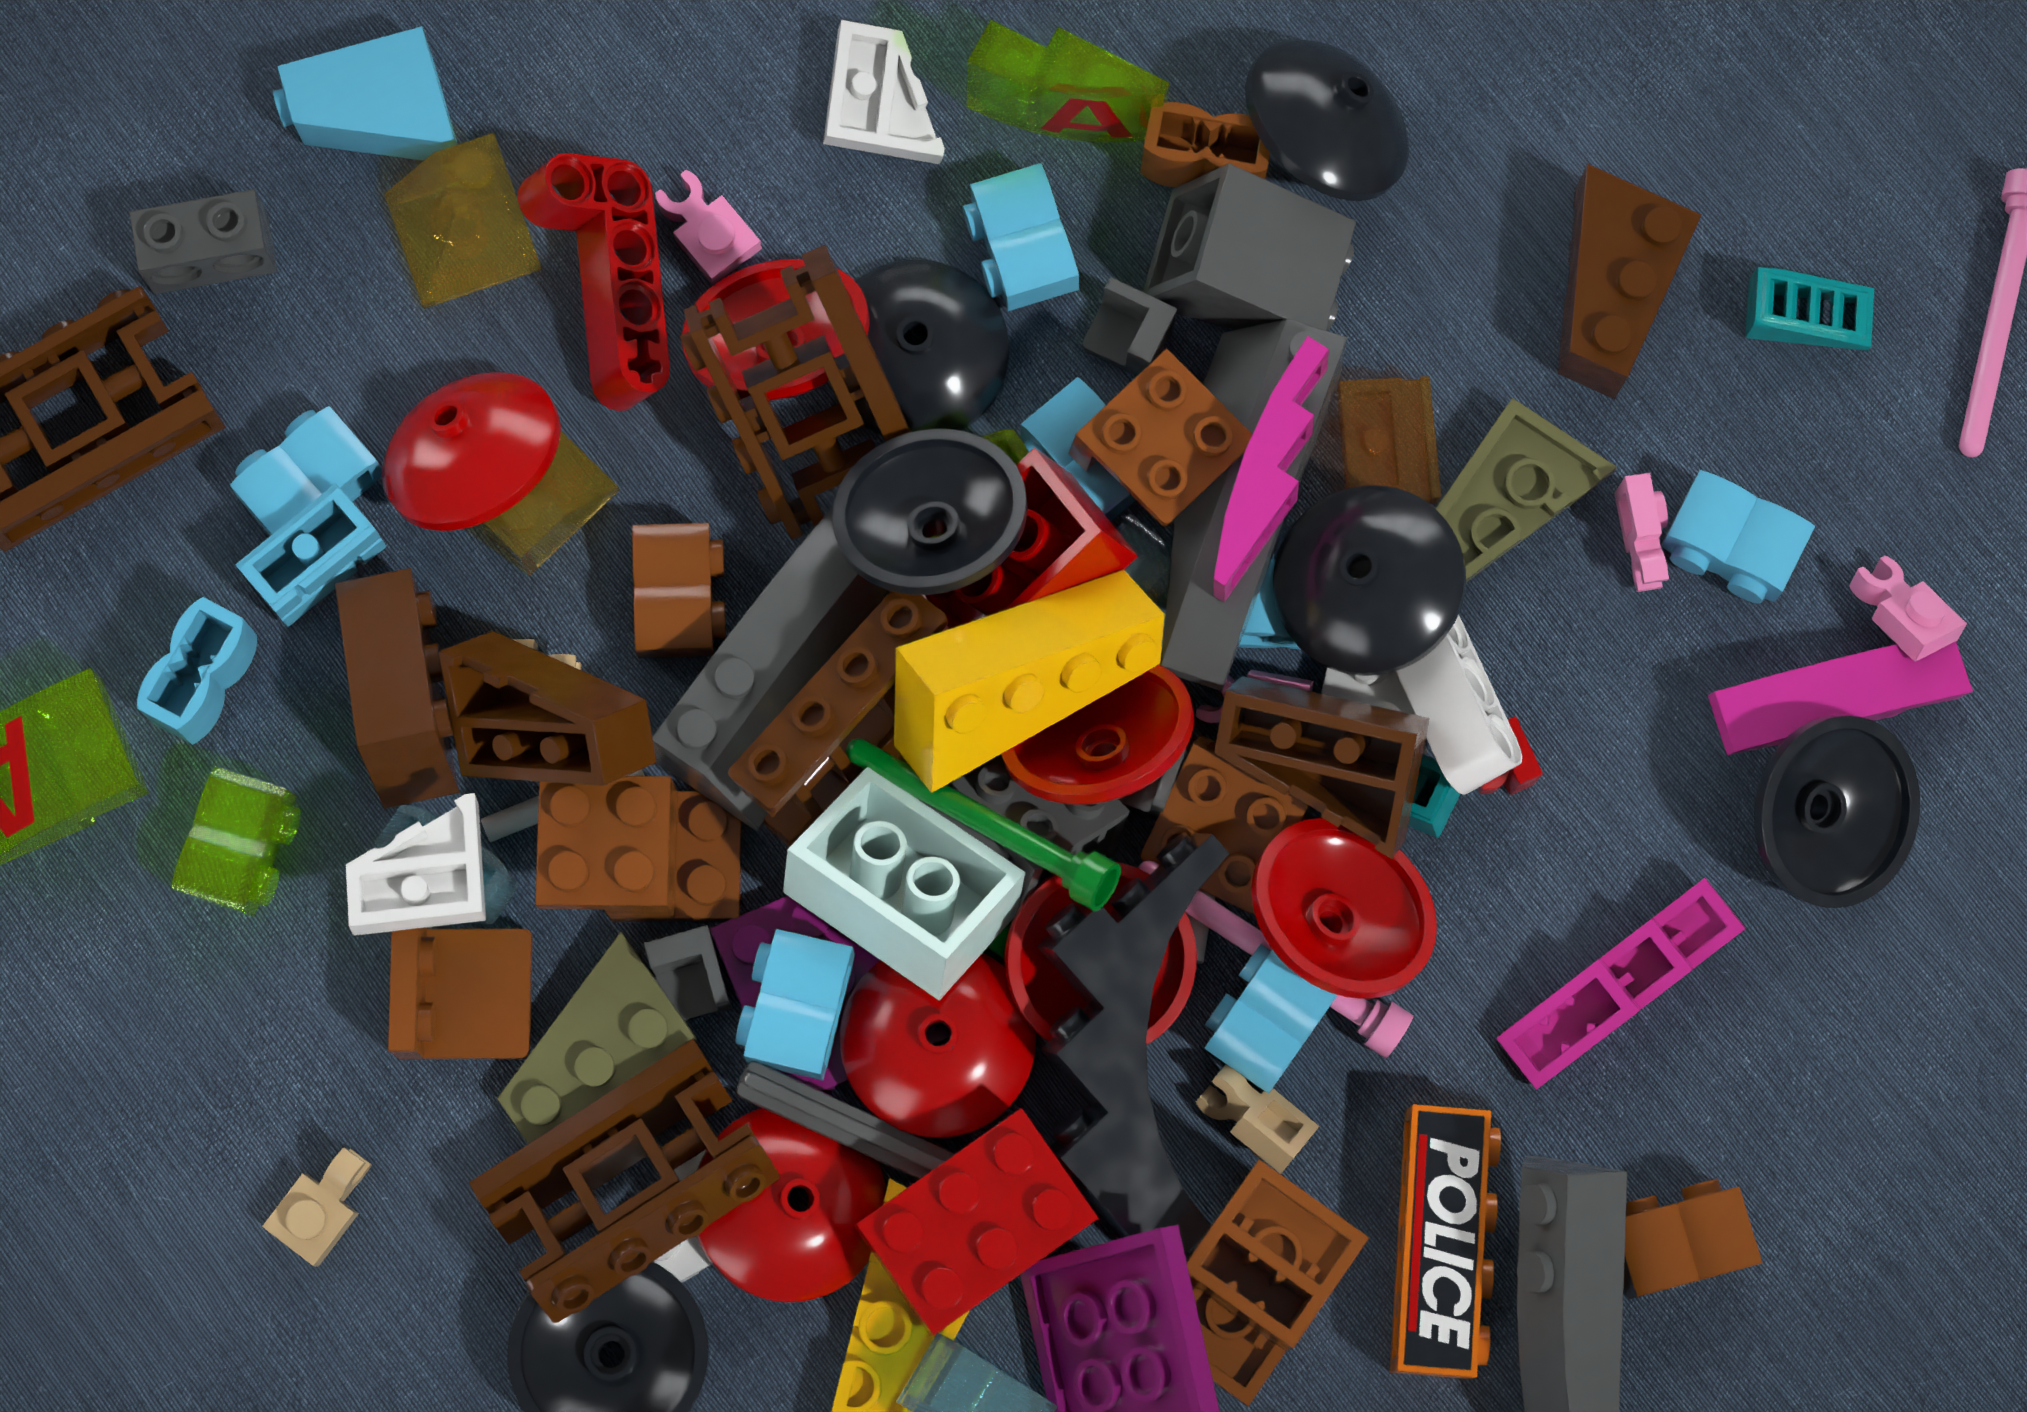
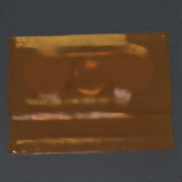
(1389, 435)

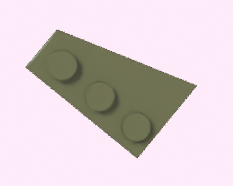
(1517, 484)
(600, 1040)

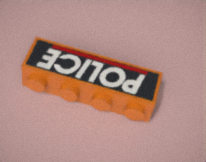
(1442, 1242)

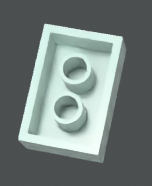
(903, 882)

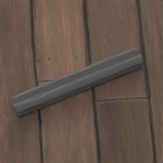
(839, 1121)

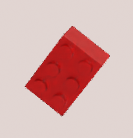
(1060, 547)
(976, 1222)

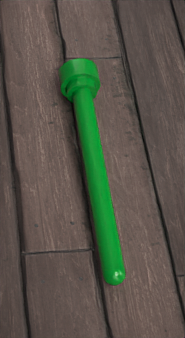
(1087, 877)

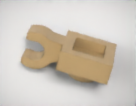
(1265, 1121)
(315, 1213)

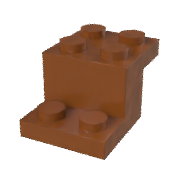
(638, 851)
(1265, 1276)

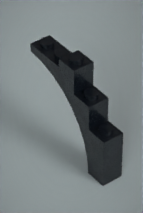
(1102, 1049)

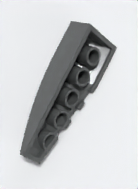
(1245, 369)
(762, 667)
(1570, 1285)

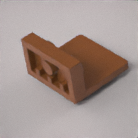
(1163, 438)
(1232, 806)
(460, 994)

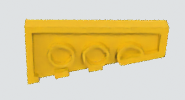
(883, 1343)

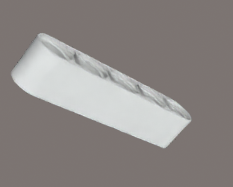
(1466, 718)

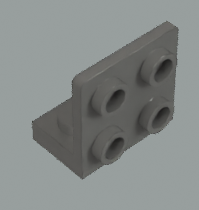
(1066, 825)

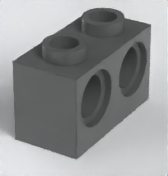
(203, 241)

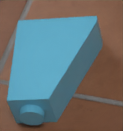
(369, 98)

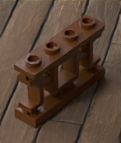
(851, 375)
(111, 450)
(801, 756)
(601, 1145)

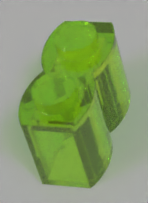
(235, 842)

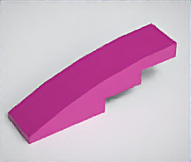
(1262, 487)
(1862, 685)
(1620, 983)

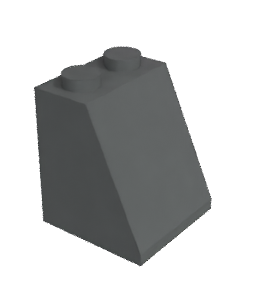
(1249, 253)

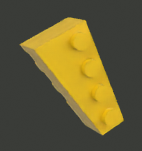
(1018, 672)

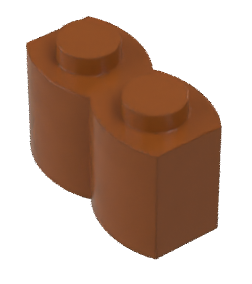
(1189, 143)
(676, 590)
(1686, 1239)

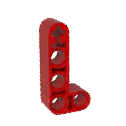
(624, 356)

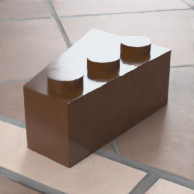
(1618, 275)
(396, 688)
(539, 717)
(1329, 752)

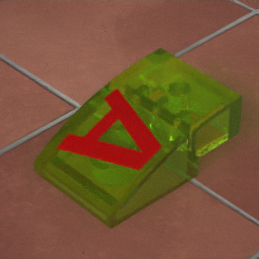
(1061, 88)
(62, 764)

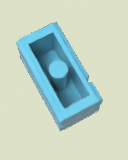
(311, 555)

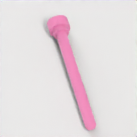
(1999, 317)
(1377, 1022)

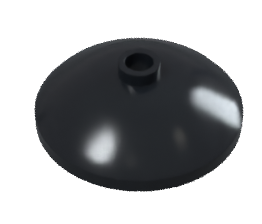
(1327, 119)
(966, 350)
(926, 488)
(1394, 610)
(1859, 816)
(654, 1321)

